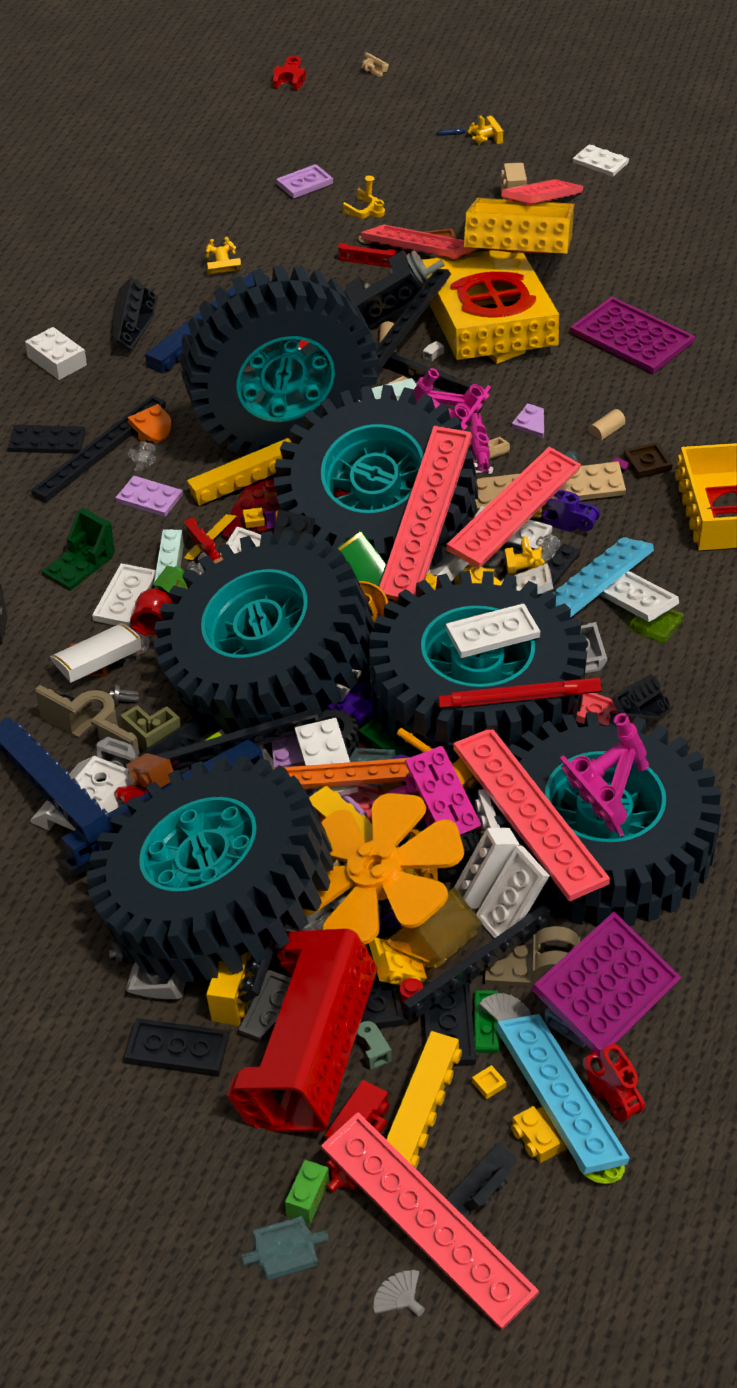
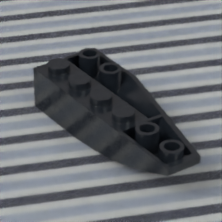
(132, 312)
(642, 699)

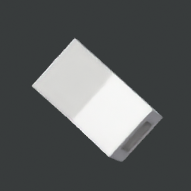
(433, 351)

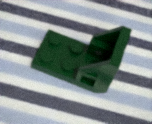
(89, 549)

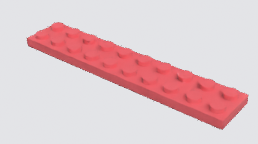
(513, 507)
(425, 511)
(531, 815)
(430, 1221)

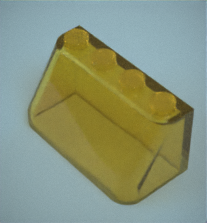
(440, 935)

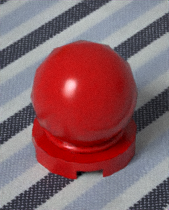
(147, 610)

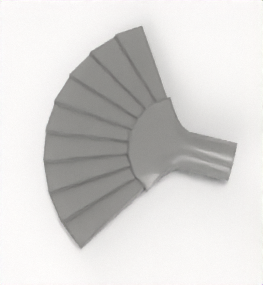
(504, 1007)
(398, 1293)

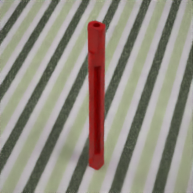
(520, 692)

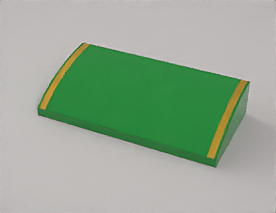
(364, 560)

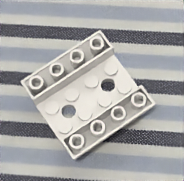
(86, 774)

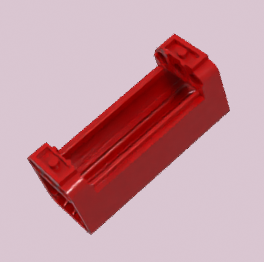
(311, 1035)

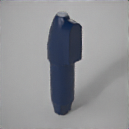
(456, 131)

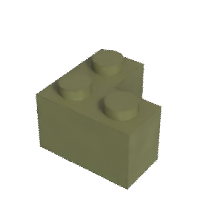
(149, 728)

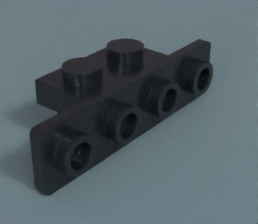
(183, 736)
(483, 1180)

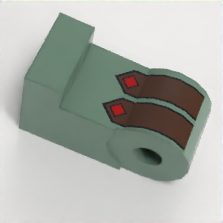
(376, 1047)

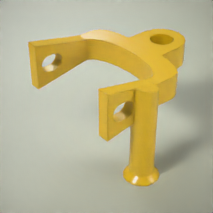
(376, 207)

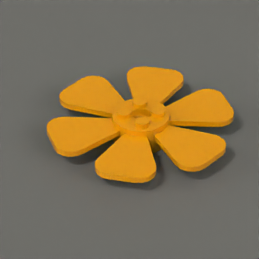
(380, 868)

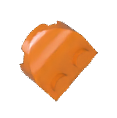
(151, 424)

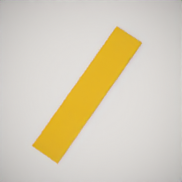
(212, 534)

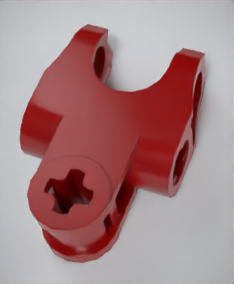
(290, 73)
(615, 1082)

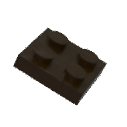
(647, 459)

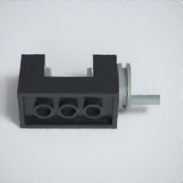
(392, 292)

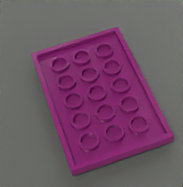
(632, 334)
(606, 983)

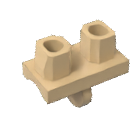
(374, 65)

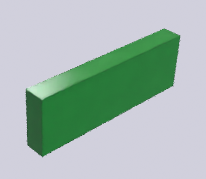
(485, 1026)

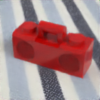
(369, 1102)

